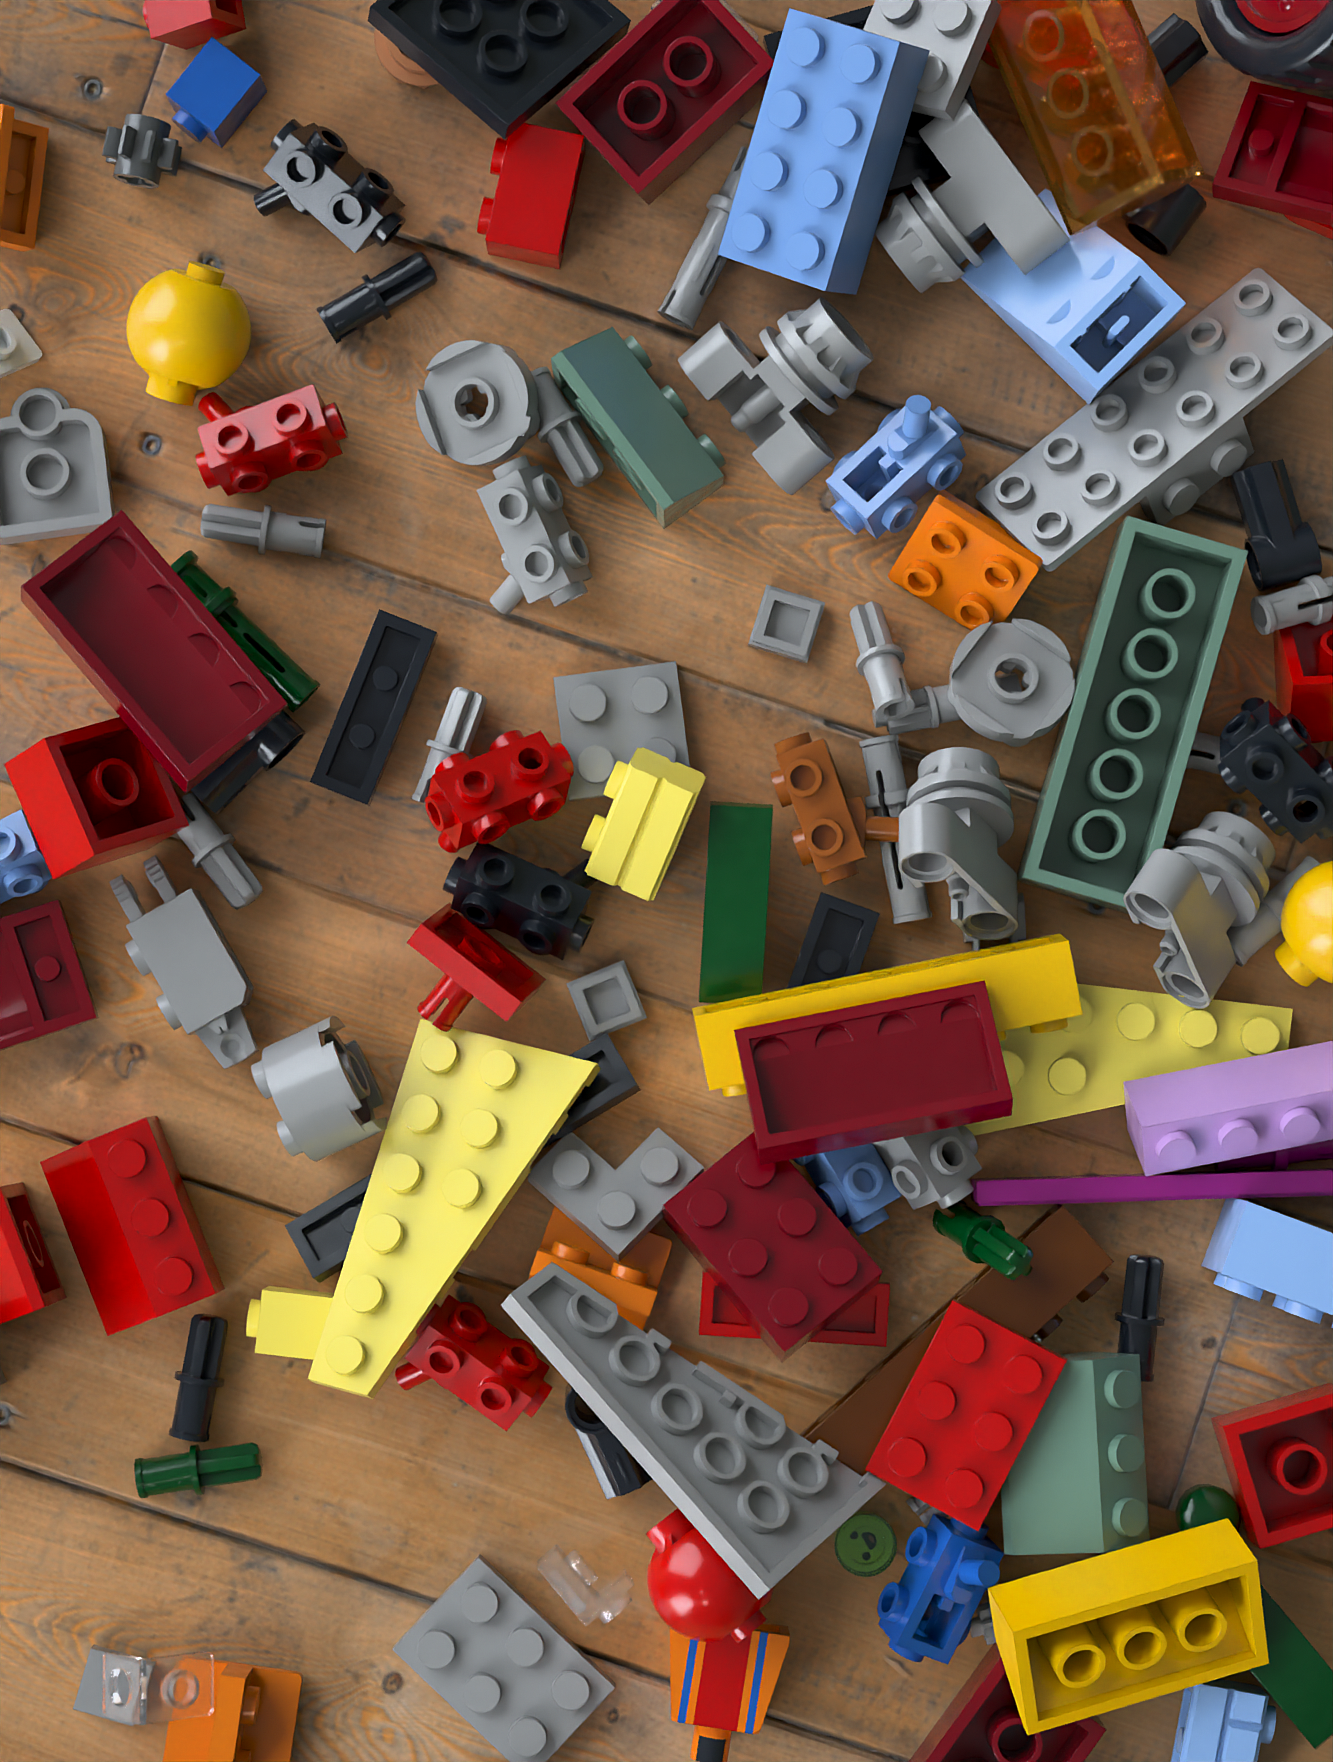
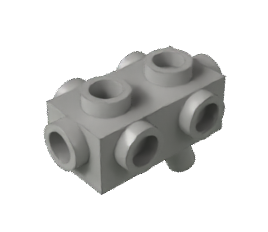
(537, 541)
(932, 1165)

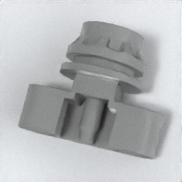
(986, 192)
(806, 363)
(952, 833)
(1195, 894)

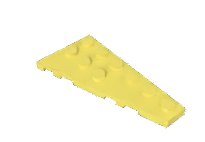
(1122, 1040)

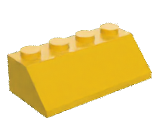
(1130, 1625)

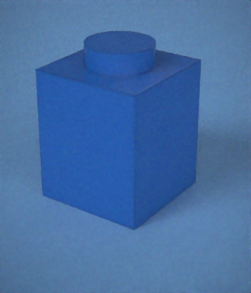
(215, 94)

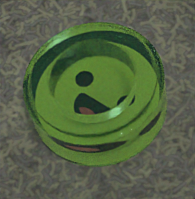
(865, 1544)

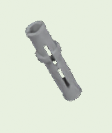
(702, 262)
(888, 799)

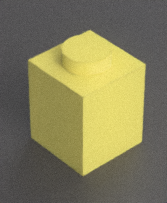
(288, 1321)

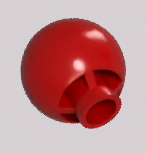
(696, 1587)

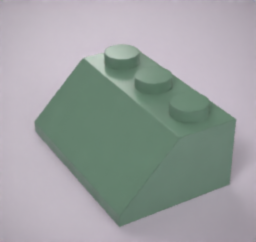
(639, 423)
(1082, 1465)

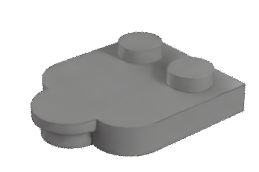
(52, 470)

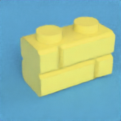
(644, 822)

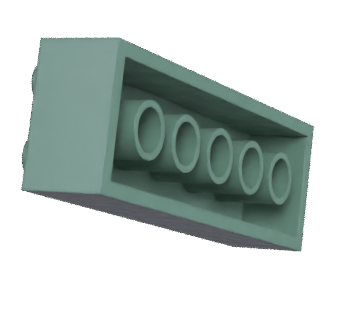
(1131, 712)

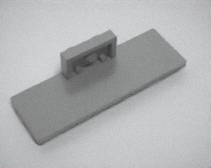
(1161, 426)

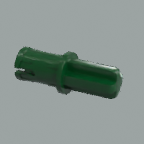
(984, 1240)
(198, 1469)

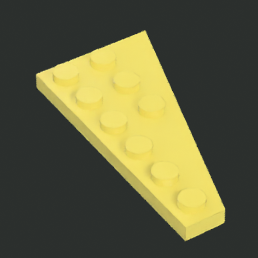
(446, 1169)

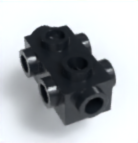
(331, 185)
(1280, 768)
(523, 899)

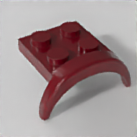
(1280, 154)
(40, 976)

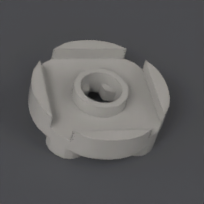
(510, 410)
(1014, 715)

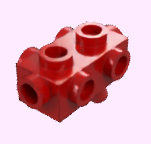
(267, 440)
(498, 789)
(476, 1363)

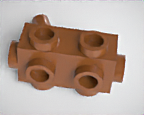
(831, 824)

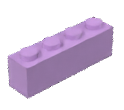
(1231, 1108)

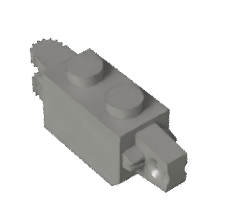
(192, 965)

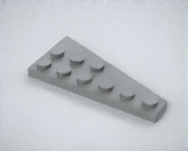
(704, 1440)

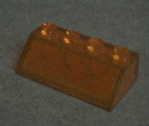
(1093, 106)

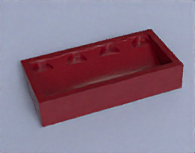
(152, 650)
(873, 1072)

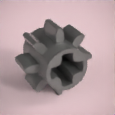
(142, 151)

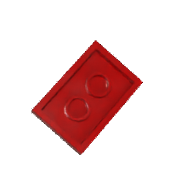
(966, 1414)

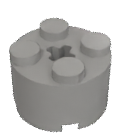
(320, 1090)

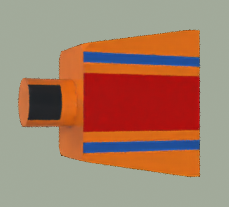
(724, 1686)

